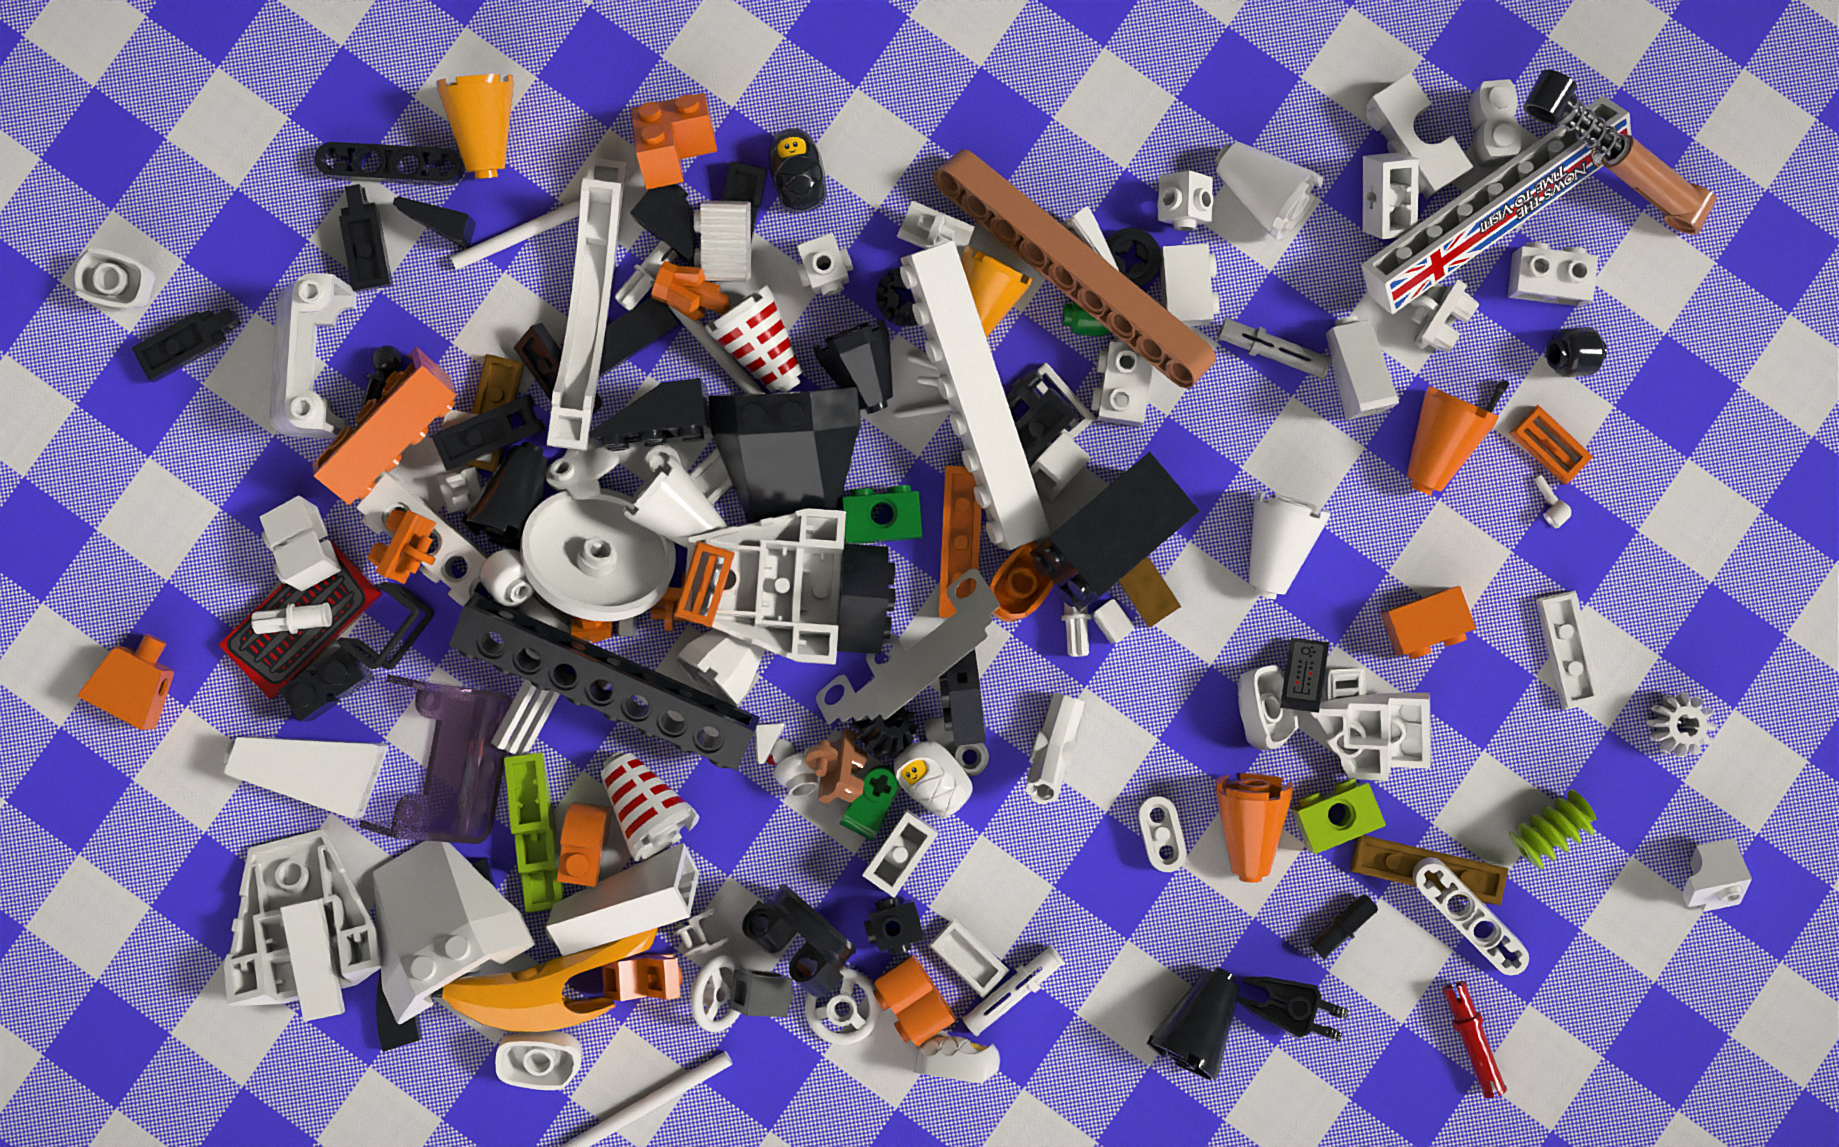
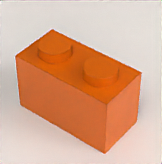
(1428, 621)

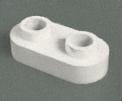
(1162, 833)

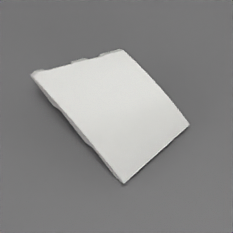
(1378, 732)

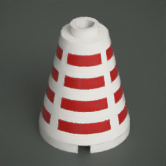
(759, 340)
(645, 806)

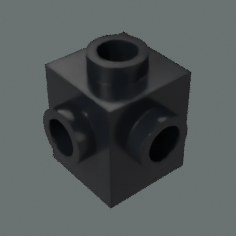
(896, 940)

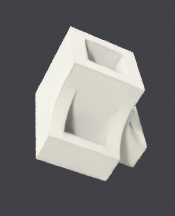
(1718, 876)

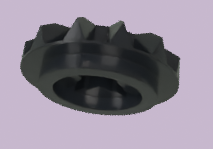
(1146, 250)
(888, 300)

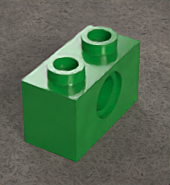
(903, 526)

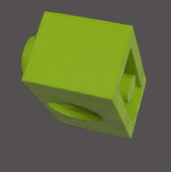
(1360, 818)

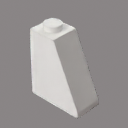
(1360, 369)

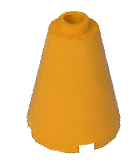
(479, 119)
(993, 286)

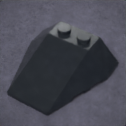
(787, 447)

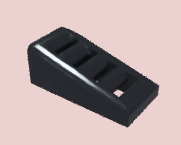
(448, 223)

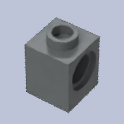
(761, 993)

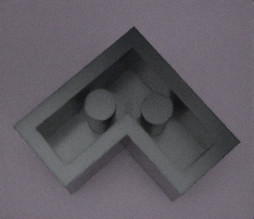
(865, 598)

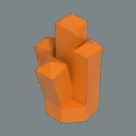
(688, 291)

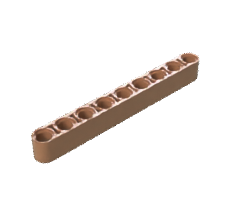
(1075, 268)

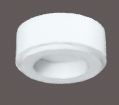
(657, 456)

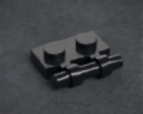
(1043, 420)

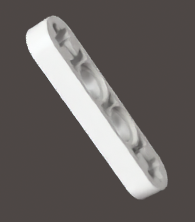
(1470, 916)

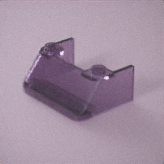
(461, 769)

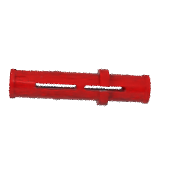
(1474, 1038)

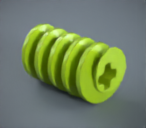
(1554, 828)

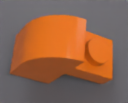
(582, 842)
(642, 976)

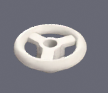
(711, 992)
(863, 1026)

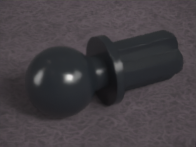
(385, 361)

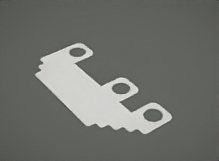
(917, 668)

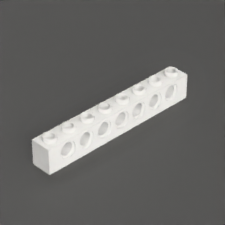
(394, 495)

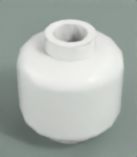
(506, 578)

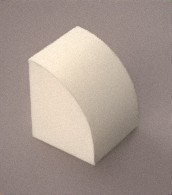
(1058, 466)

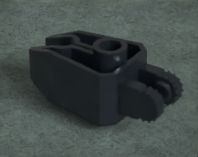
(1292, 1007)

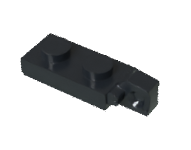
(364, 242)
(184, 342)

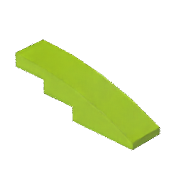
(534, 831)

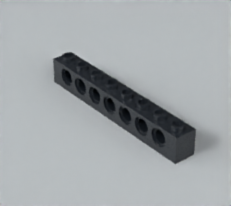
(592, 663)

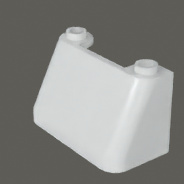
(301, 307)

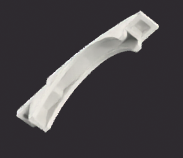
(589, 304)

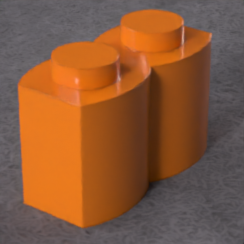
(913, 1000)

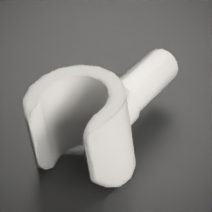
(1559, 510)

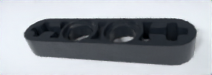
(389, 167)

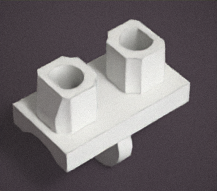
(930, 228)
(1452, 302)

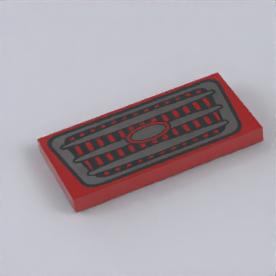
(280, 657)

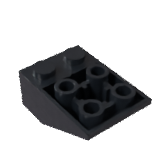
(662, 413)

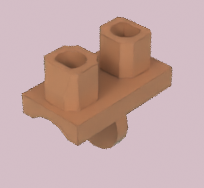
(834, 765)

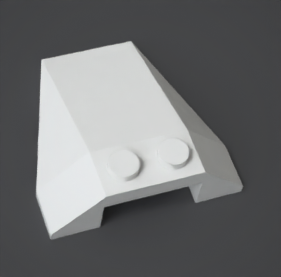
(779, 583)
(286, 874)
(438, 924)

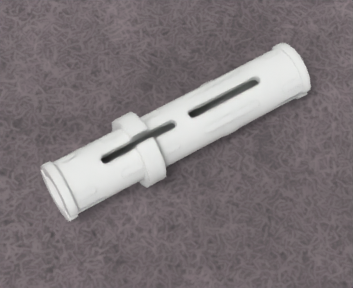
(978, 1020)

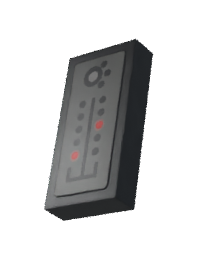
(1304, 675)

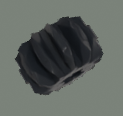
(888, 735)

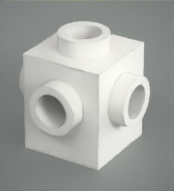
(1185, 199)
(817, 254)

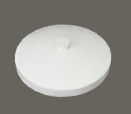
(594, 557)

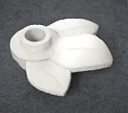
(580, 470)

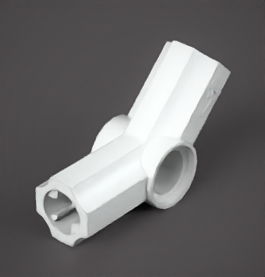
(1053, 748)

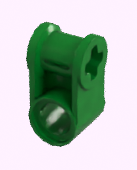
(870, 809)

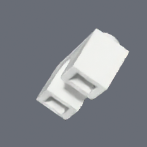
(1394, 114)

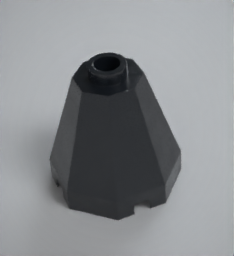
(862, 360)

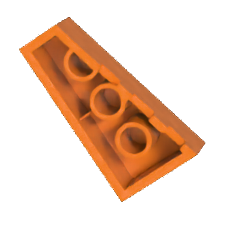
(386, 428)

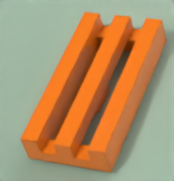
(1538, 453)
(695, 616)

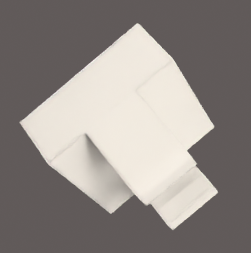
(460, 489)

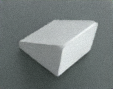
(1112, 621)
(765, 739)

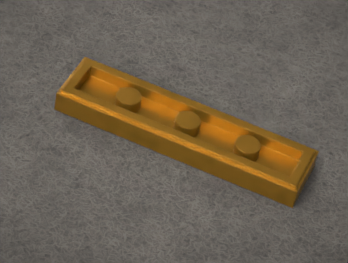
(1397, 860)

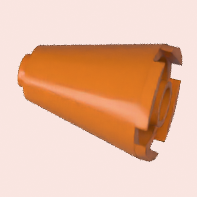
(1445, 439)
(1252, 821)

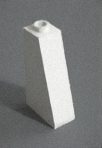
(317, 772)
(626, 903)

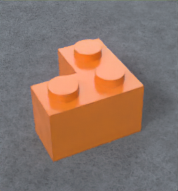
(670, 133)

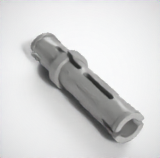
(1232, 333)

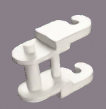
(705, 945)

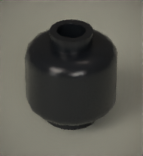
(1576, 352)

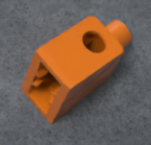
(131, 683)

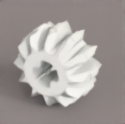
(1695, 728)

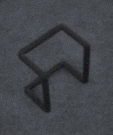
(412, 603)

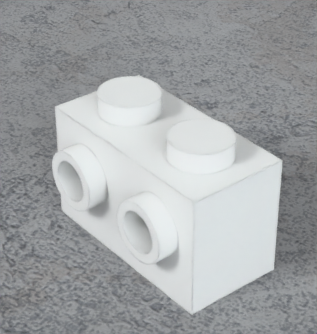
(1553, 275)
(1123, 386)

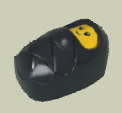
(797, 171)

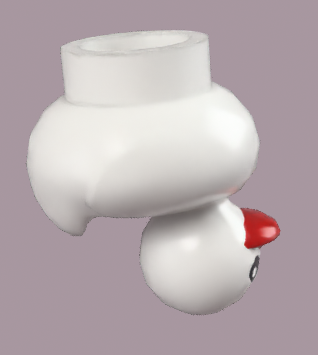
(792, 769)

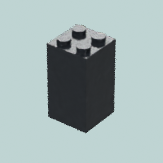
(1113, 532)

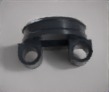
(823, 951)

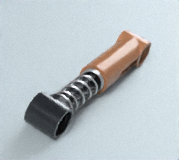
(1682, 202)

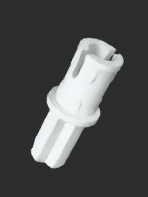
(644, 276)
(292, 618)
(1076, 630)

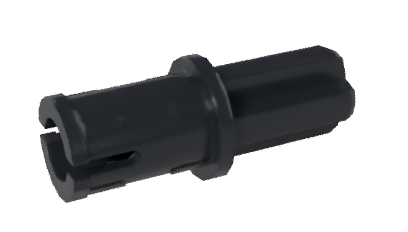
(1343, 926)

